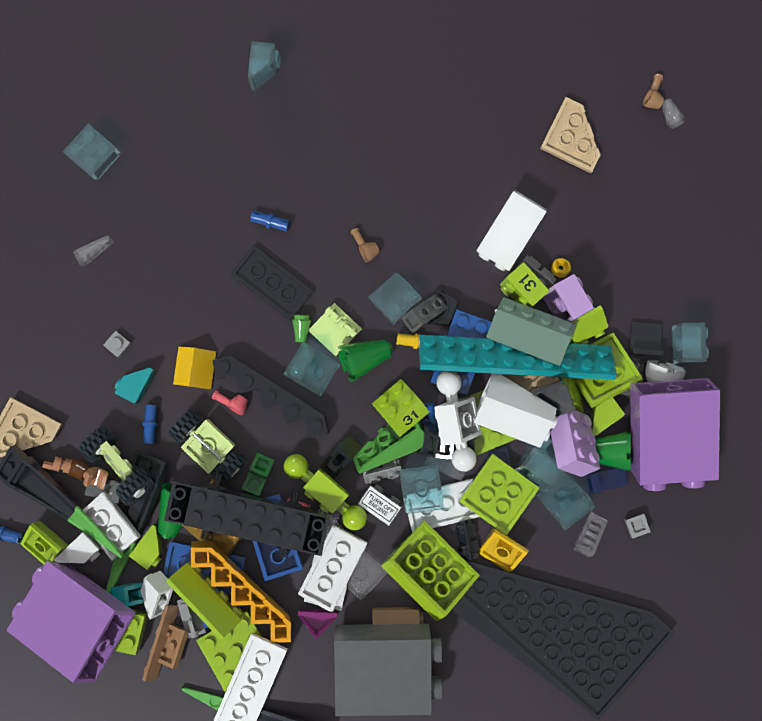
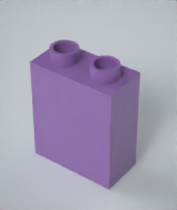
(675, 433)
(70, 621)

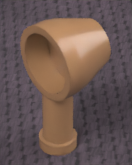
(653, 98)
(367, 250)

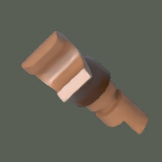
(79, 470)

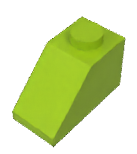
(605, 415)
(149, 549)

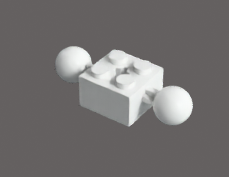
(456, 420)

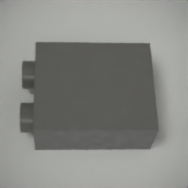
(385, 669)

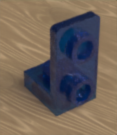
(606, 480)

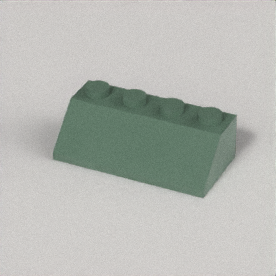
(531, 331)

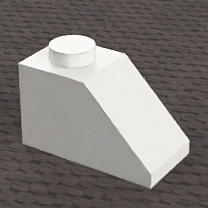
(81, 550)
(155, 593)

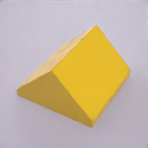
(194, 367)
(502, 550)

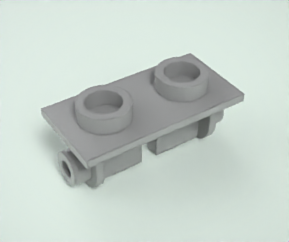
(544, 275)
(390, 470)
(190, 620)

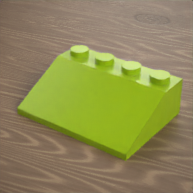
(430, 571)

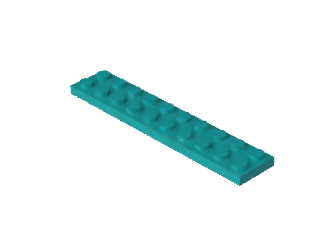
(489, 356)

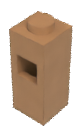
(397, 615)

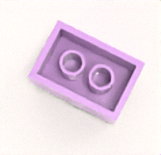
(568, 299)
(575, 444)

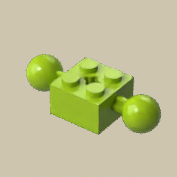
(326, 491)

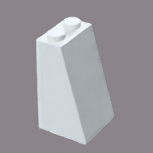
(511, 230)
(515, 411)

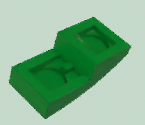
(258, 475)

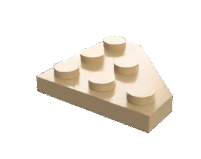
(572, 137)
(25, 427)

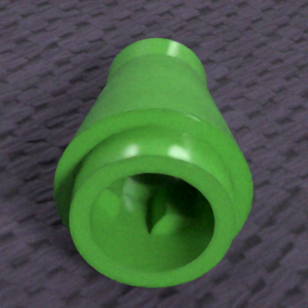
(301, 327)

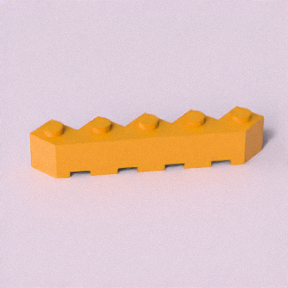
(243, 589)

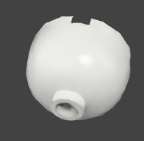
(663, 372)

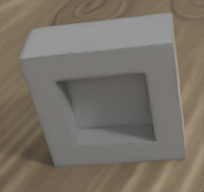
(117, 344)
(637, 525)

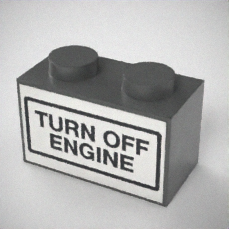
(379, 504)

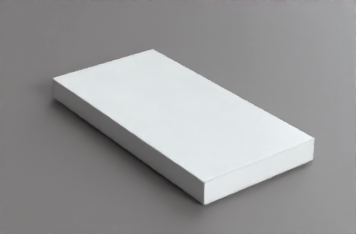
(453, 509)
(333, 569)

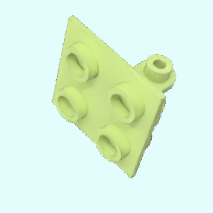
(334, 329)

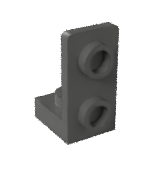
(424, 313)
(110, 488)

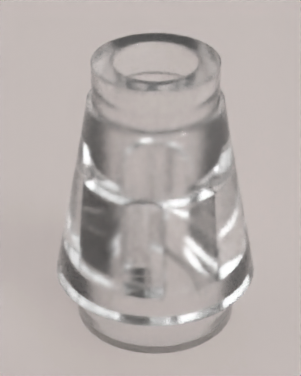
(672, 114)

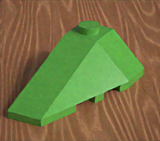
(388, 447)

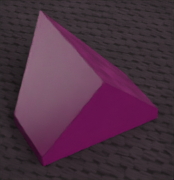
(317, 620)

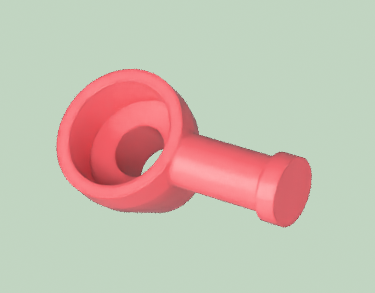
(237, 404)

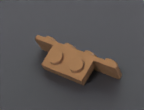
(167, 644)

